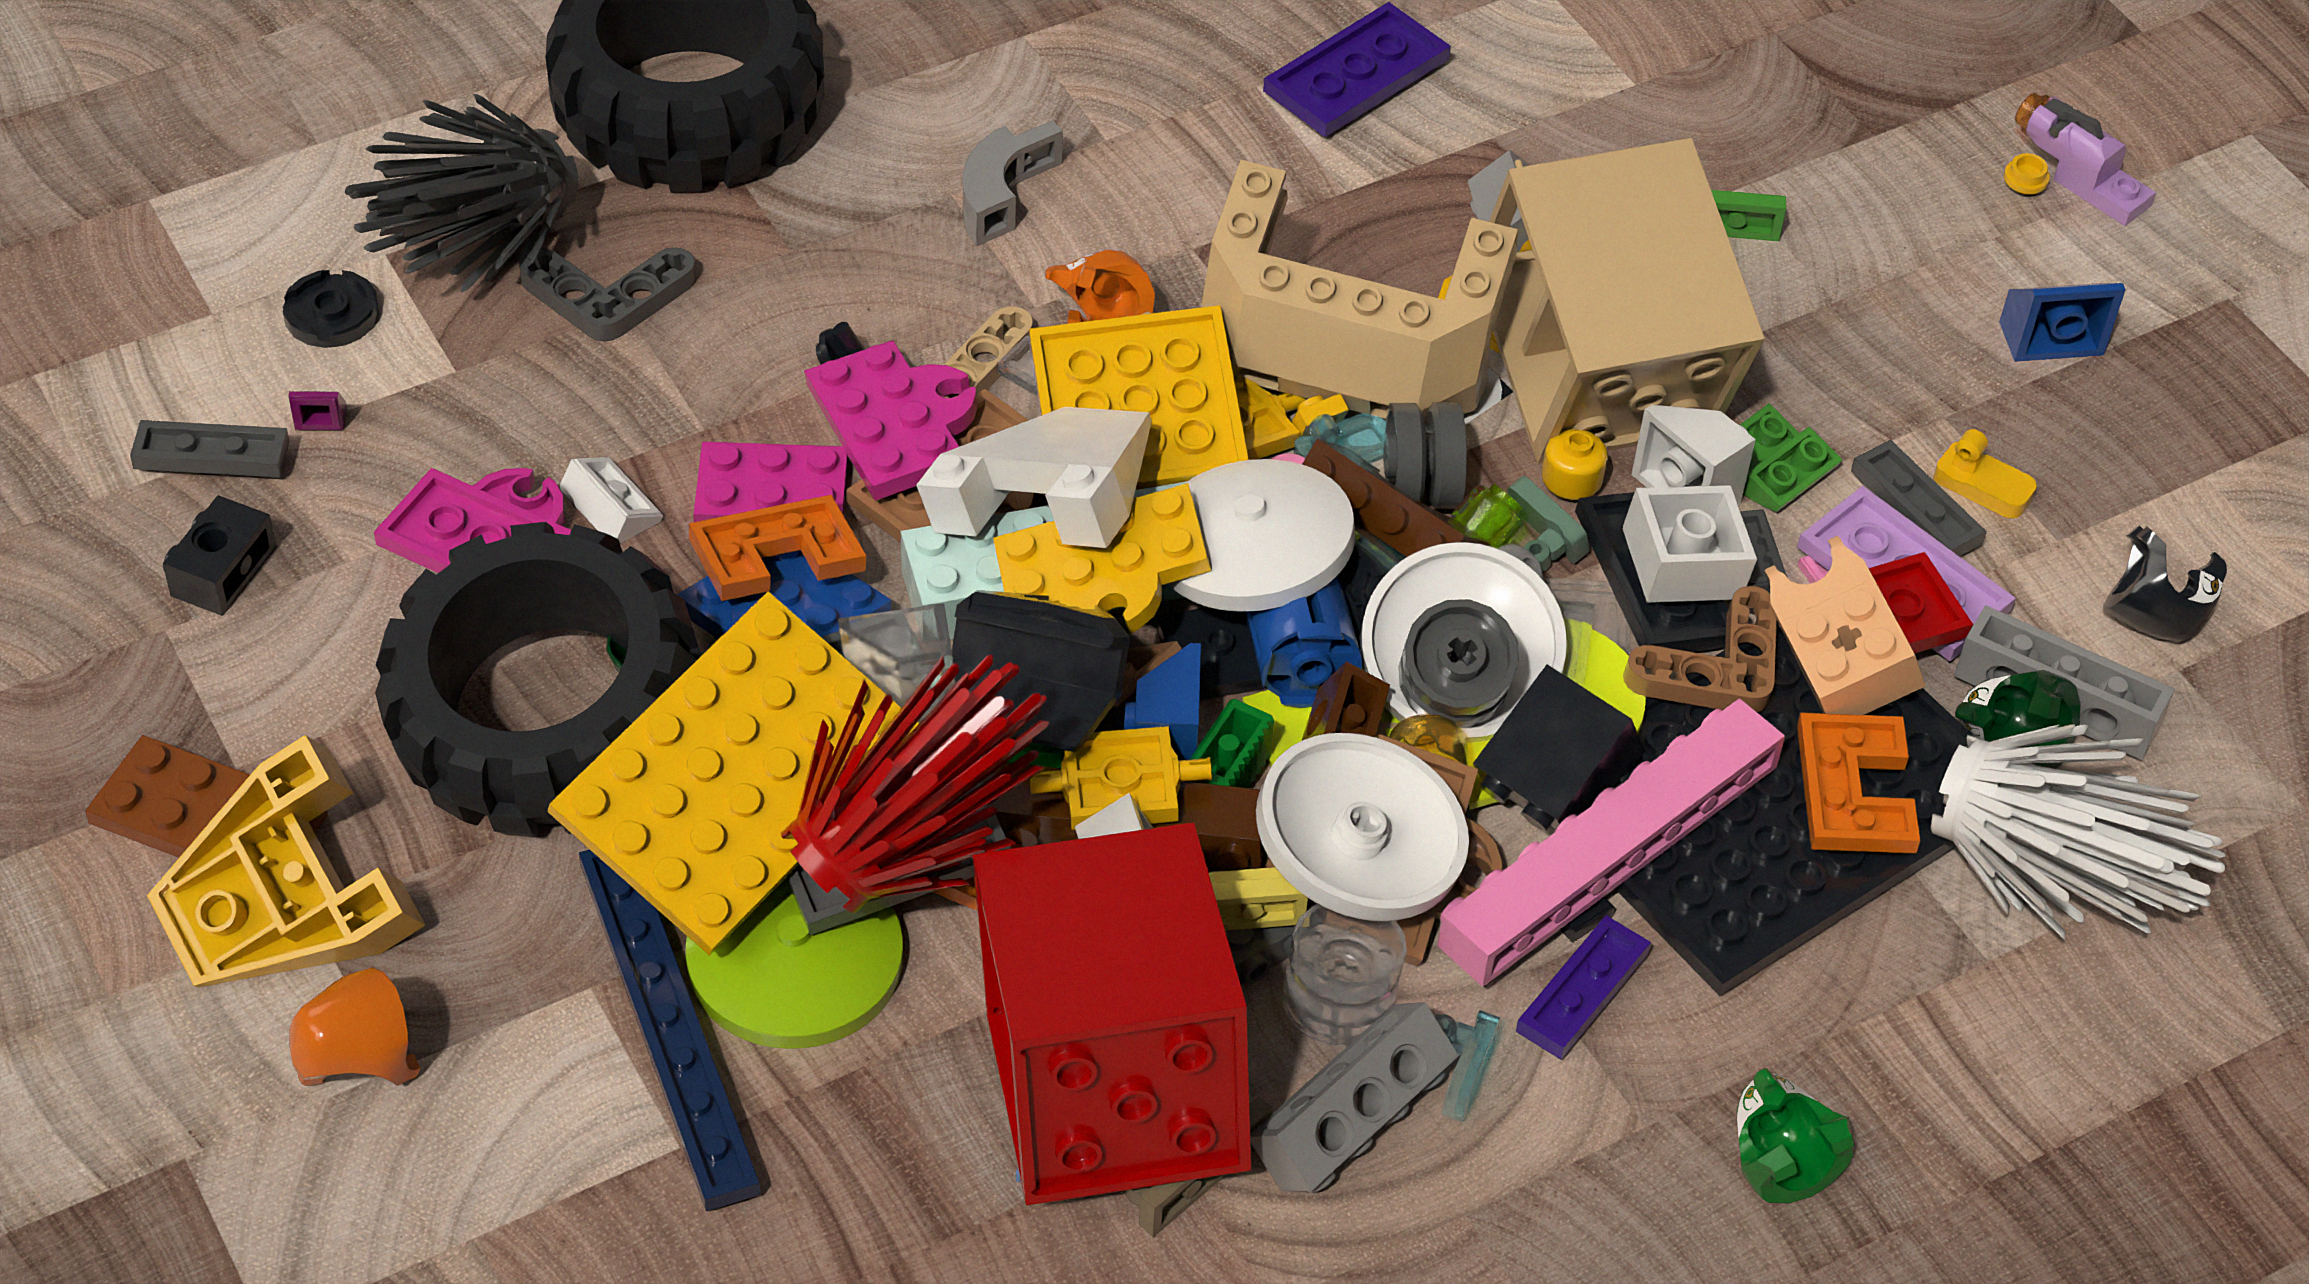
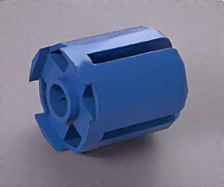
(1303, 643)

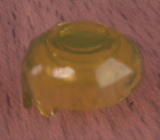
(1434, 735)

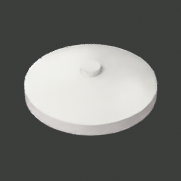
(1267, 534)
(1458, 573)
(1362, 826)

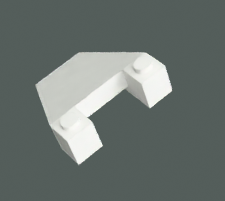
(1074, 455)

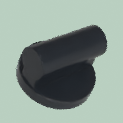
(837, 343)

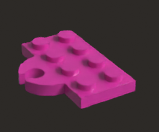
(892, 414)
(449, 512)

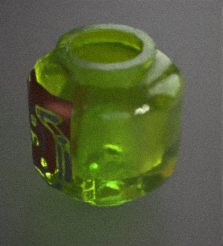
(1490, 514)

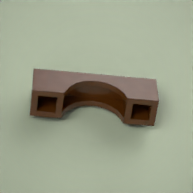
(1382, 506)

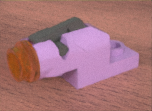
(2086, 157)

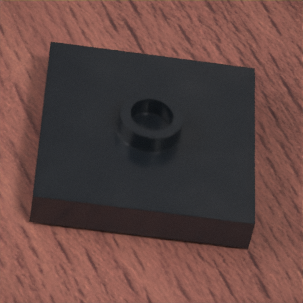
(1226, 648)

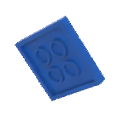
(796, 587)

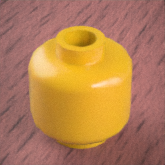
(1574, 466)

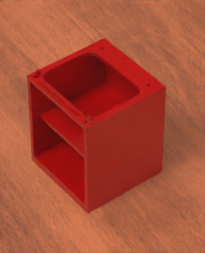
(1113, 1013)

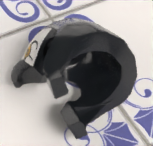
(2148, 599)

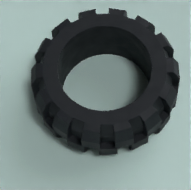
(693, 128)
(490, 600)

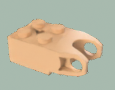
(1845, 636)

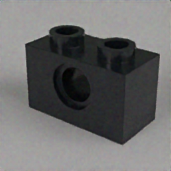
(219, 555)

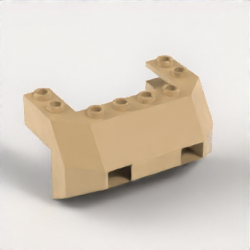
(1344, 334)

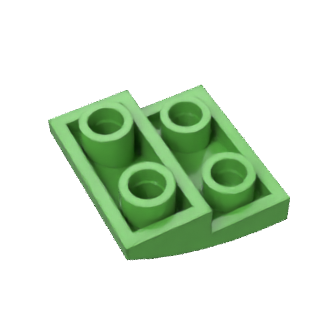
(1784, 459)

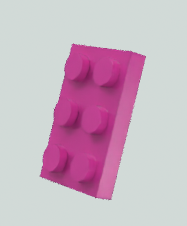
(760, 476)

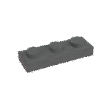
(210, 448)
(1917, 497)

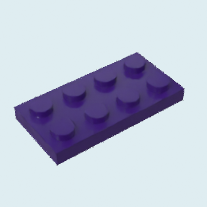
(1356, 69)

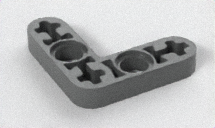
(598, 305)

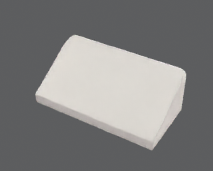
(608, 498)

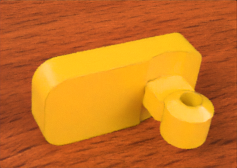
(1984, 477)

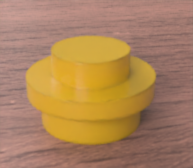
(2027, 174)

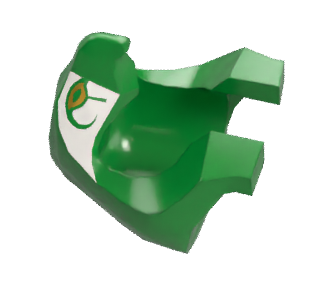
(1789, 1140)

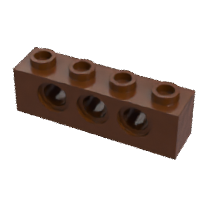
(1347, 703)

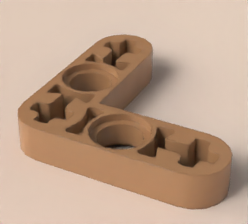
(1724, 673)

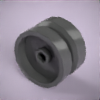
(1426, 454)
(1484, 659)

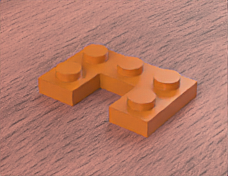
(735, 543)
(1837, 813)

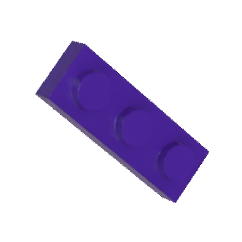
(1583, 987)

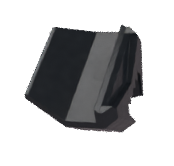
(1061, 652)

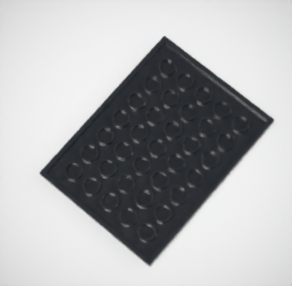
(1747, 876)

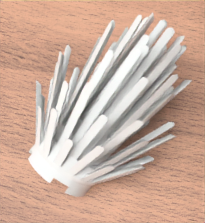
(2038, 825)

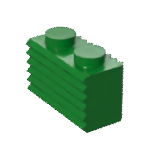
(1237, 745)

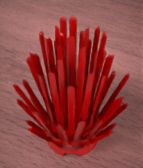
(893, 799)

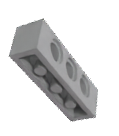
(2112, 697)
(1289, 1136)

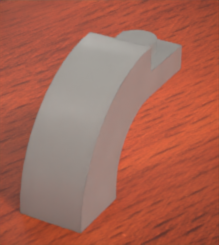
(998, 166)

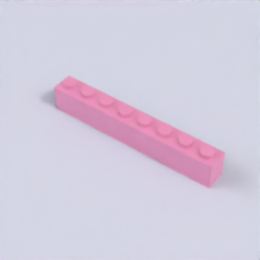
(1608, 841)

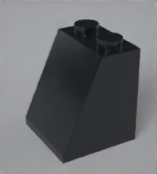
(1557, 750)

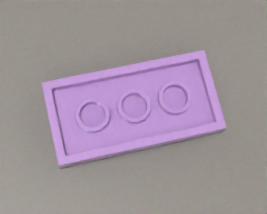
(1885, 535)

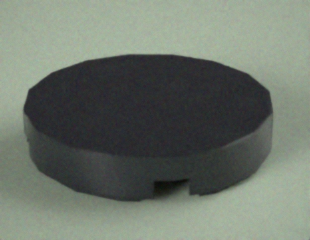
(330, 308)

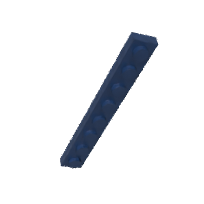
(672, 1038)

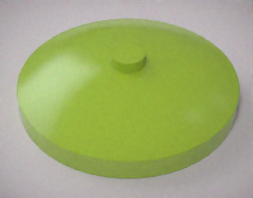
(796, 987)

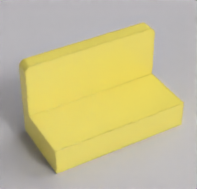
(1256, 899)

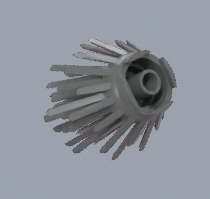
(502, 185)

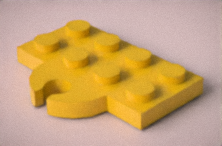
(1151, 549)

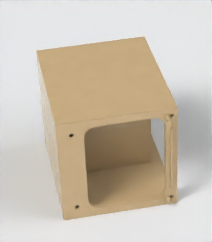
(1622, 294)

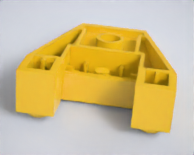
(261, 890)

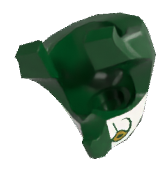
(2021, 705)

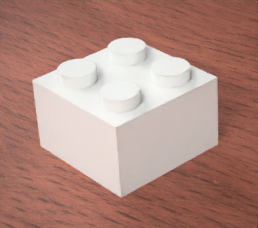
(1688, 543)

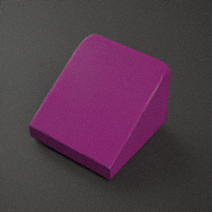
(317, 410)

